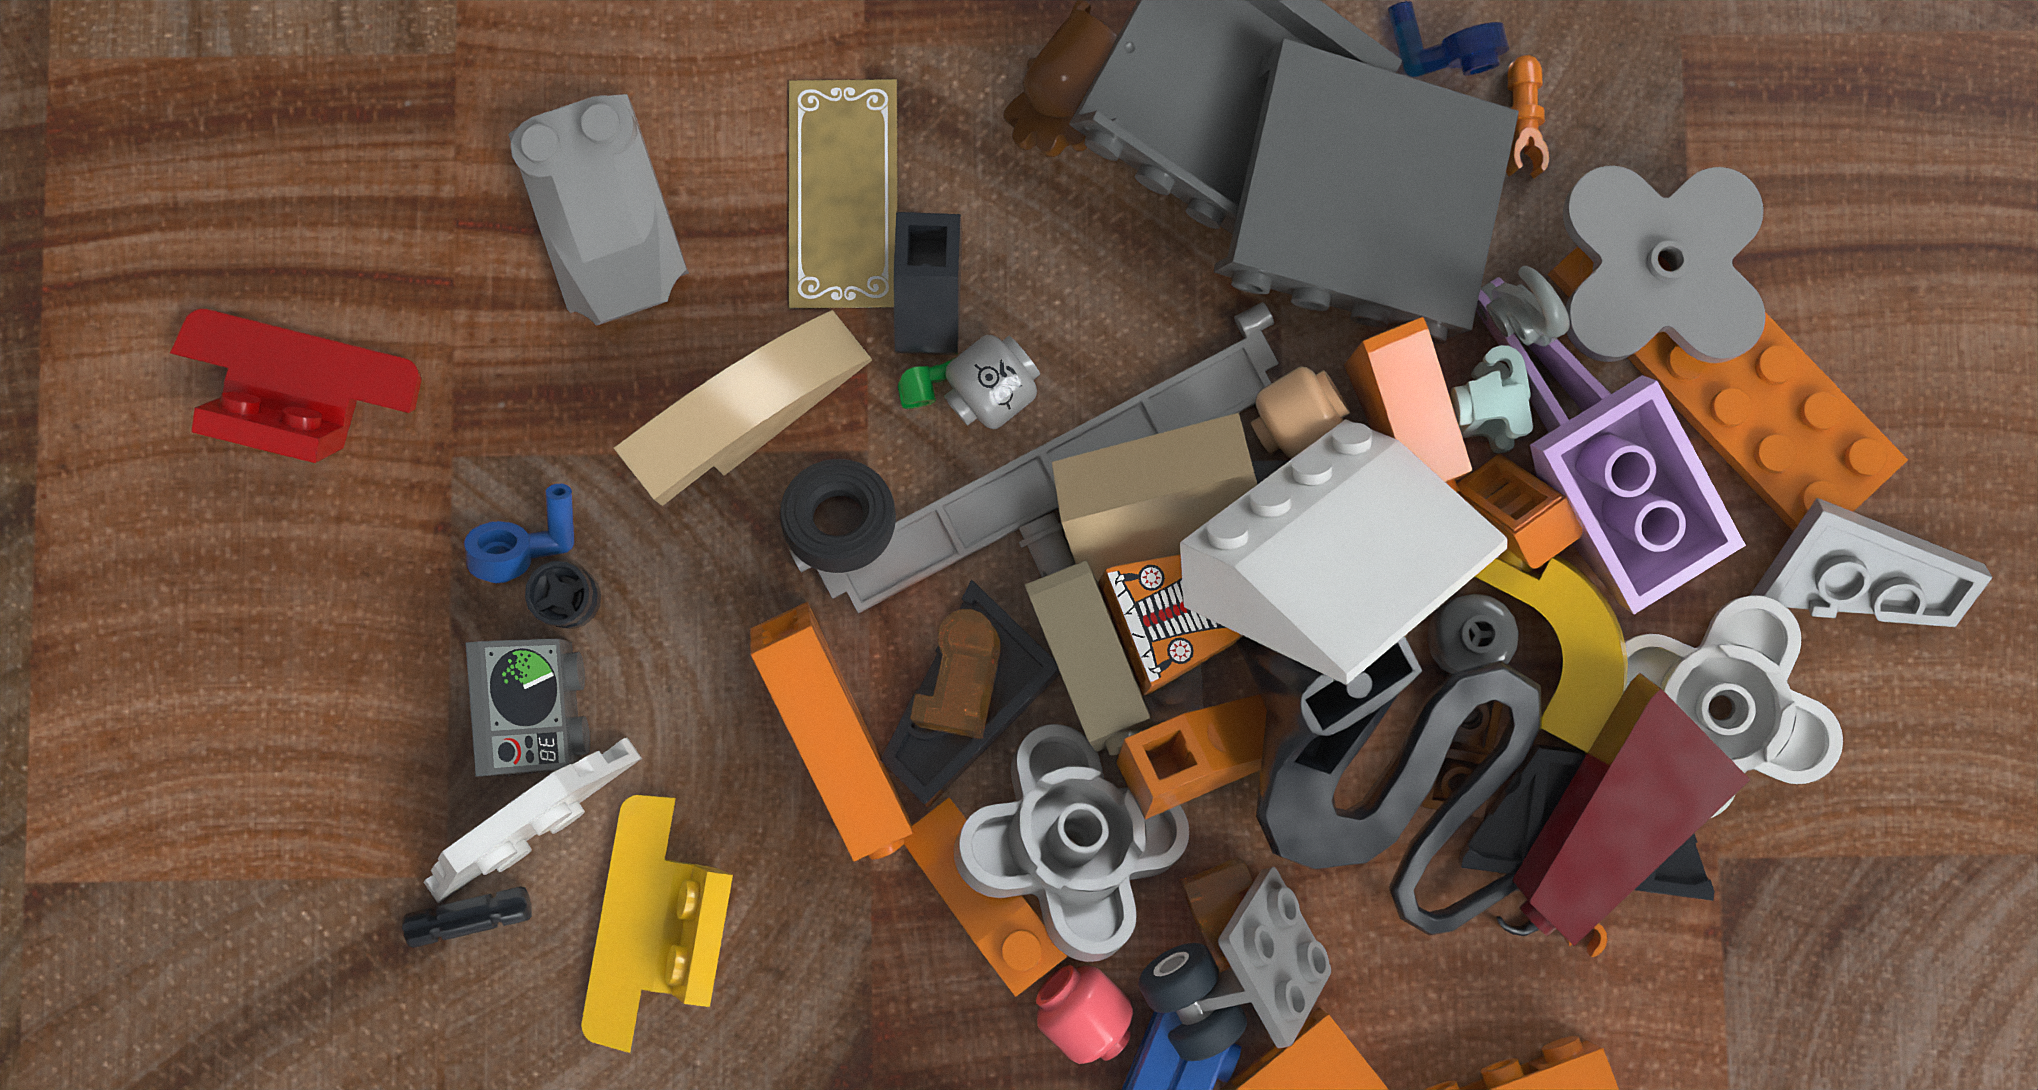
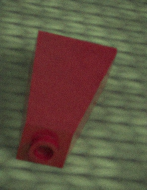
(1624, 812)

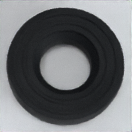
(845, 551)

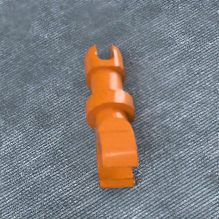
(1524, 80)

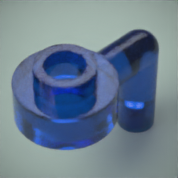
(1471, 49)

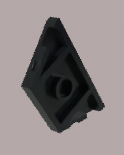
(1525, 807)

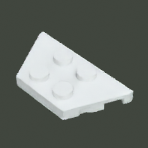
(544, 807)

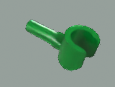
(917, 385)

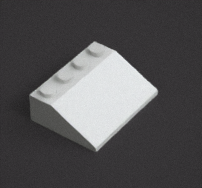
(1337, 552)

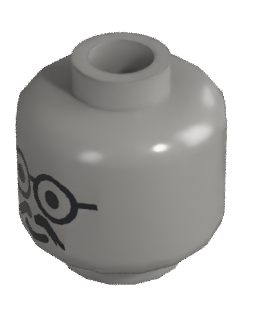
(991, 381)

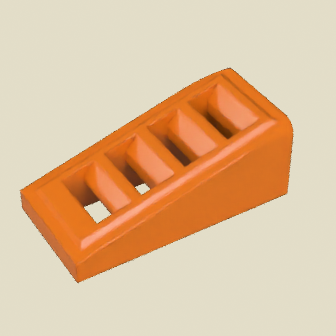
(1525, 510)

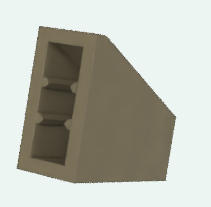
(1090, 656)

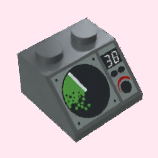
(525, 706)

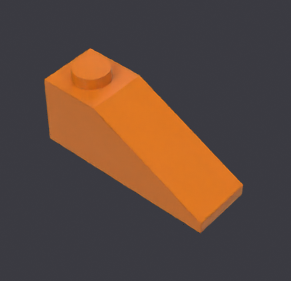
(1003, 929)

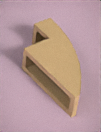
(742, 407)

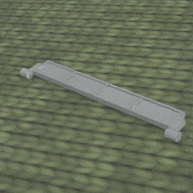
(1026, 486)

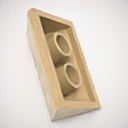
(1151, 491)

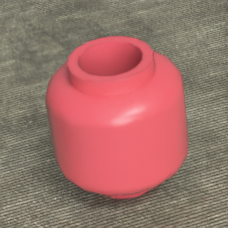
(1084, 1014)

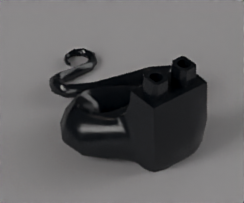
(1321, 726)

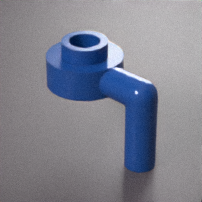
(505, 550)

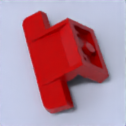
(287, 386)

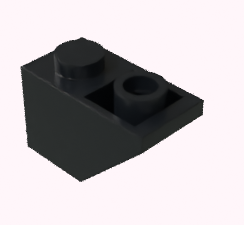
(927, 283)

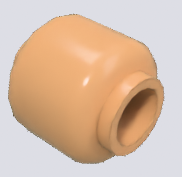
(1298, 411)

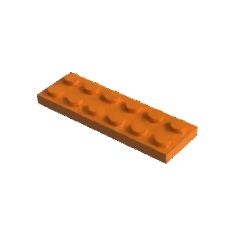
(1767, 415)

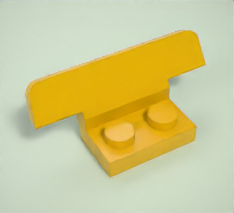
(655, 925)

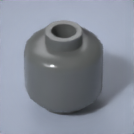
(1485, 619)

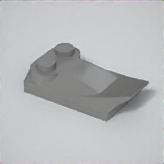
(599, 207)

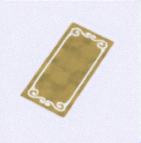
(842, 193)

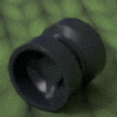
(553, 590)

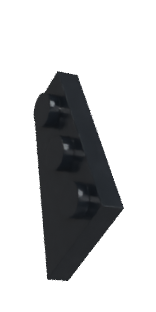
(934, 759)

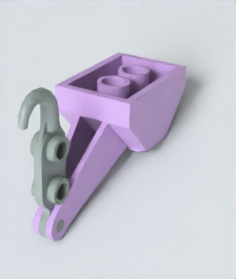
(1620, 462)

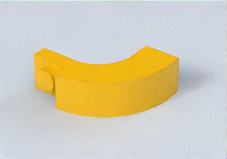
(1589, 639)

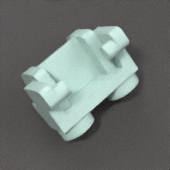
(1496, 401)

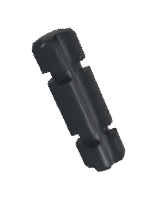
(466, 917)

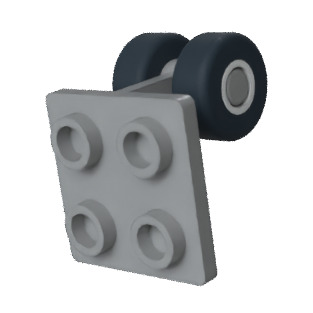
(1271, 964)

